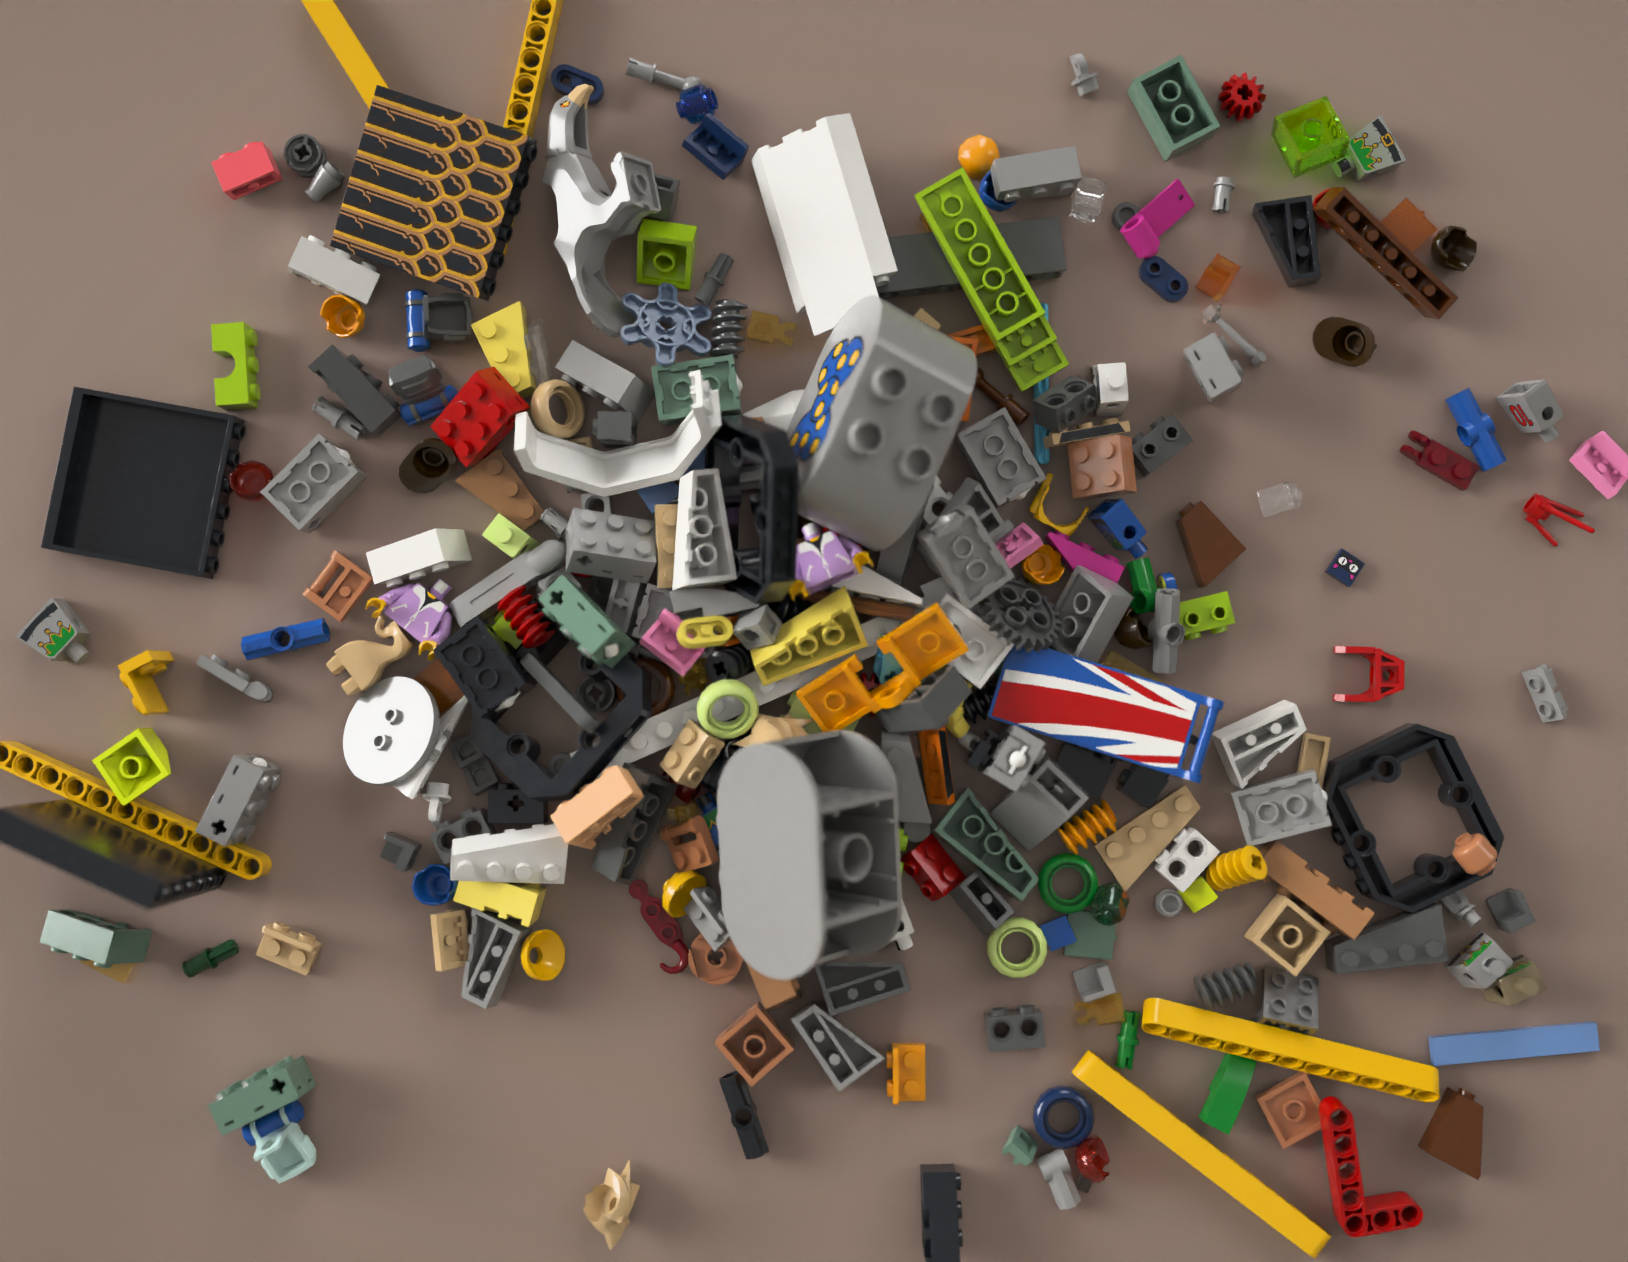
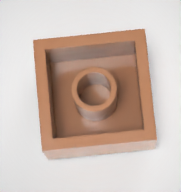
(1102, 467)
(754, 1043)

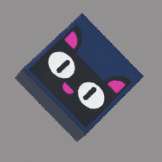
(1344, 567)

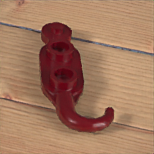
(661, 923)

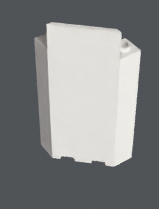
(824, 219)

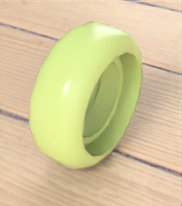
(730, 729)
(1032, 963)

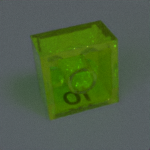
(1310, 136)

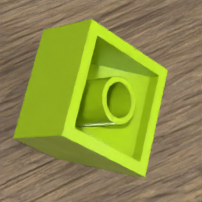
(666, 253)

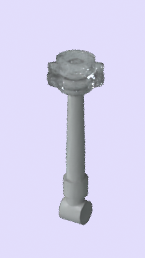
(1212, 314)

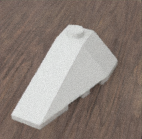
(876, 587)

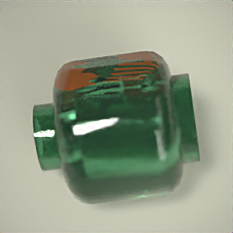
(1109, 904)

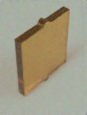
(1409, 225)
(440, 684)

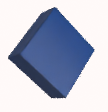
(1058, 932)

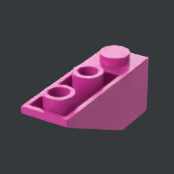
(1084, 555)

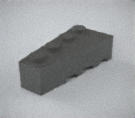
(628, 841)

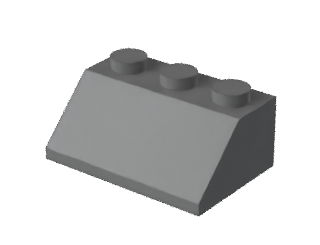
(1089, 614)

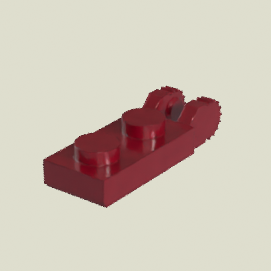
(1440, 461)

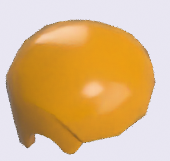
(977, 156)
(343, 316)
(1043, 566)

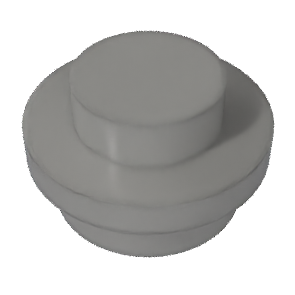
(1168, 902)

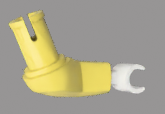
(959, 727)

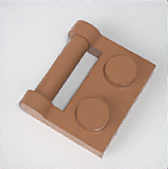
(346, 589)
(692, 853)

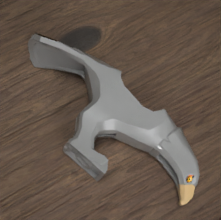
(589, 211)

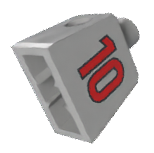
(1532, 408)

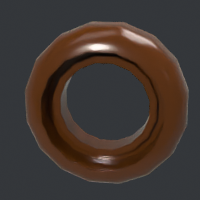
(666, 680)

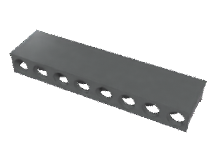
(925, 269)

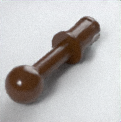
(1016, 412)

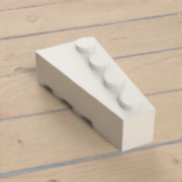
(702, 533)
(511, 856)

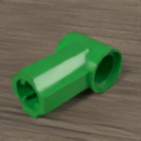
(1143, 585)

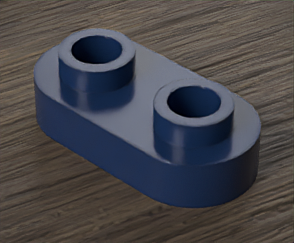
(577, 78)
(1161, 281)

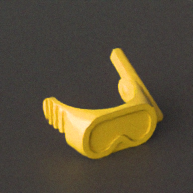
(1037, 509)

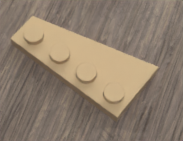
(1146, 836)

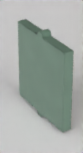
(1092, 937)

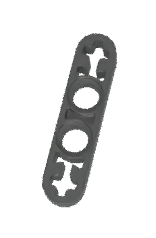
(560, 692)

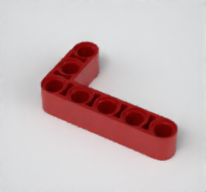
(1350, 1178)

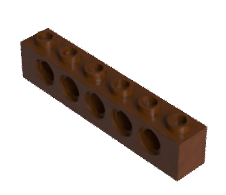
(1385, 252)

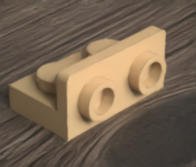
(450, 939)
(288, 947)

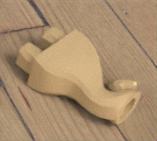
(368, 659)

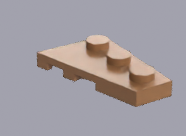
(503, 490)

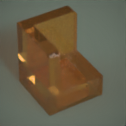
(1217, 277)

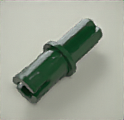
(210, 958)

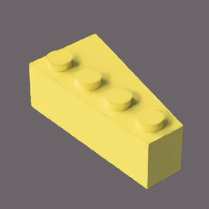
(811, 639)

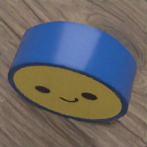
(1166, 580)

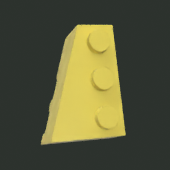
(504, 346)
(506, 898)

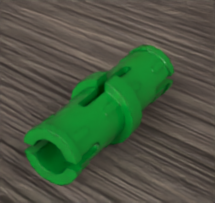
(1127, 1040)

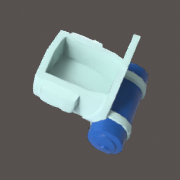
(281, 1142)

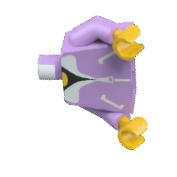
(825, 561)
(419, 612)

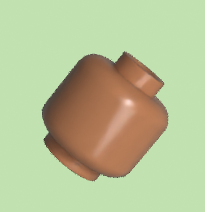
(1474, 854)

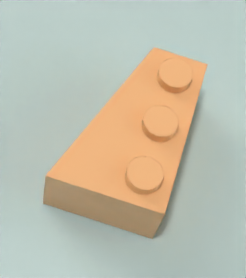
(596, 807)

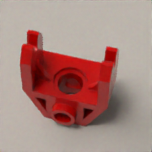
(1379, 662)

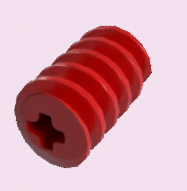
(523, 619)

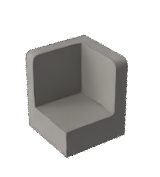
(1094, 981)

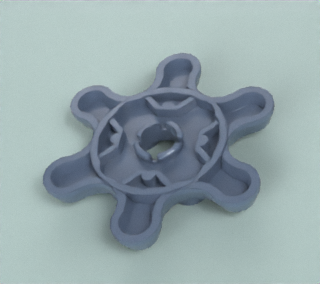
(668, 310)

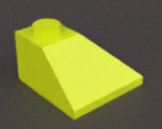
(134, 764)

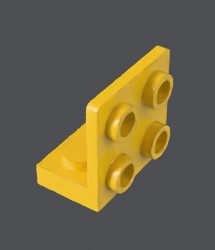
(137, 677)

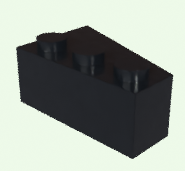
(1291, 237)
(1144, 783)
(940, 1213)

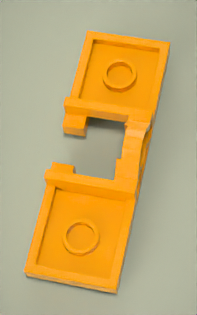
(920, 648)

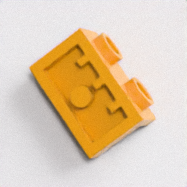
(907, 1072)

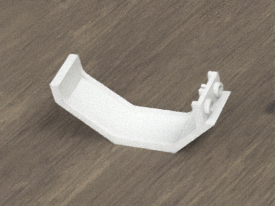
(626, 467)

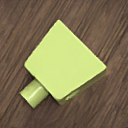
(509, 537)

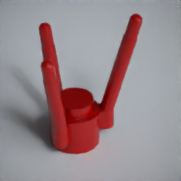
(1541, 508)

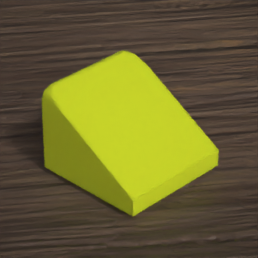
(1198, 894)

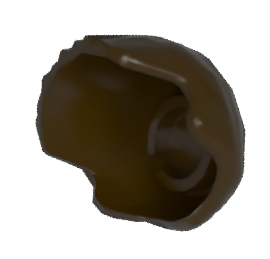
(1453, 248)
(1132, 632)

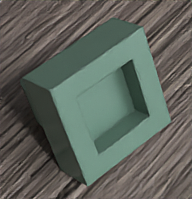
(1021, 1146)

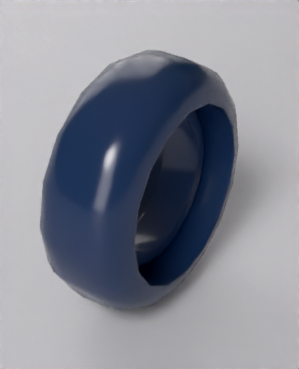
(1079, 1132)

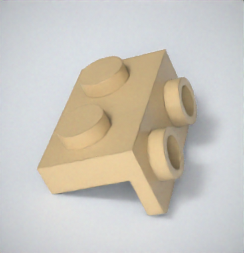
(691, 755)

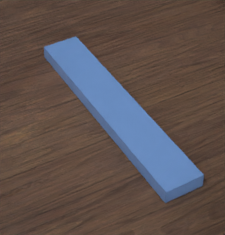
(1513, 1043)

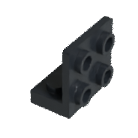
(1087, 767)

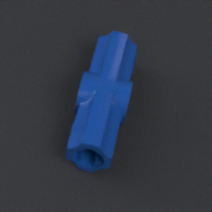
(1476, 430)
(270, 642)

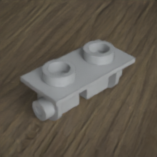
(1547, 701)

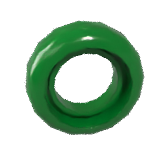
(1087, 893)

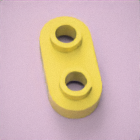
(702, 631)

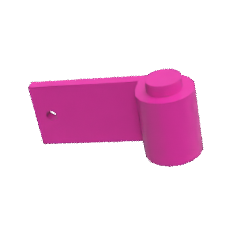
(1155, 218)

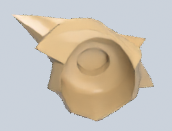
(774, 728)
(611, 1204)

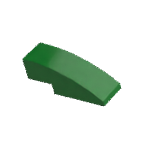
(1227, 1092)

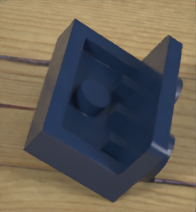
(716, 146)

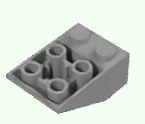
(1042, 805)

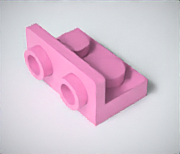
(1018, 544)

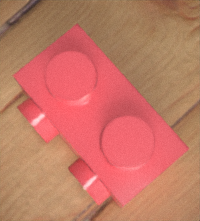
(246, 170)

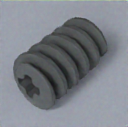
(727, 328)
(1226, 985)

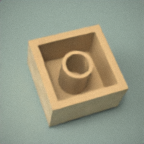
(1286, 934)

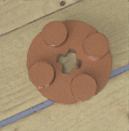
(707, 969)

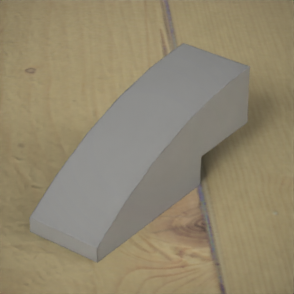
(711, 601)

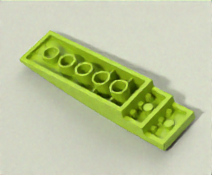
(992, 279)

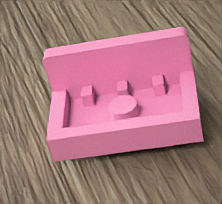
(1602, 463)
(663, 643)

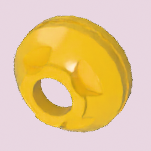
(678, 889)
(550, 955)

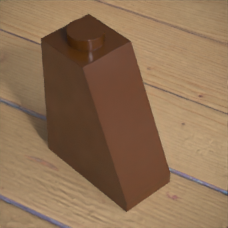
(1206, 542)
(1456, 1132)

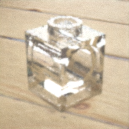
(1087, 199)

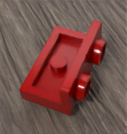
(932, 868)

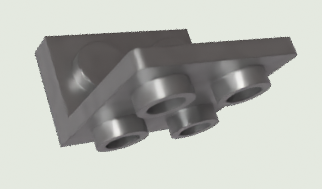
(1289, 1001)

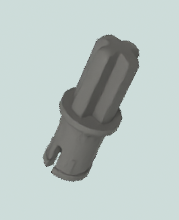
(714, 279)

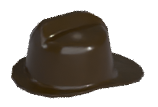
(1344, 341)
(427, 466)

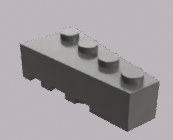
(1391, 943)

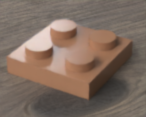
(1291, 1109)

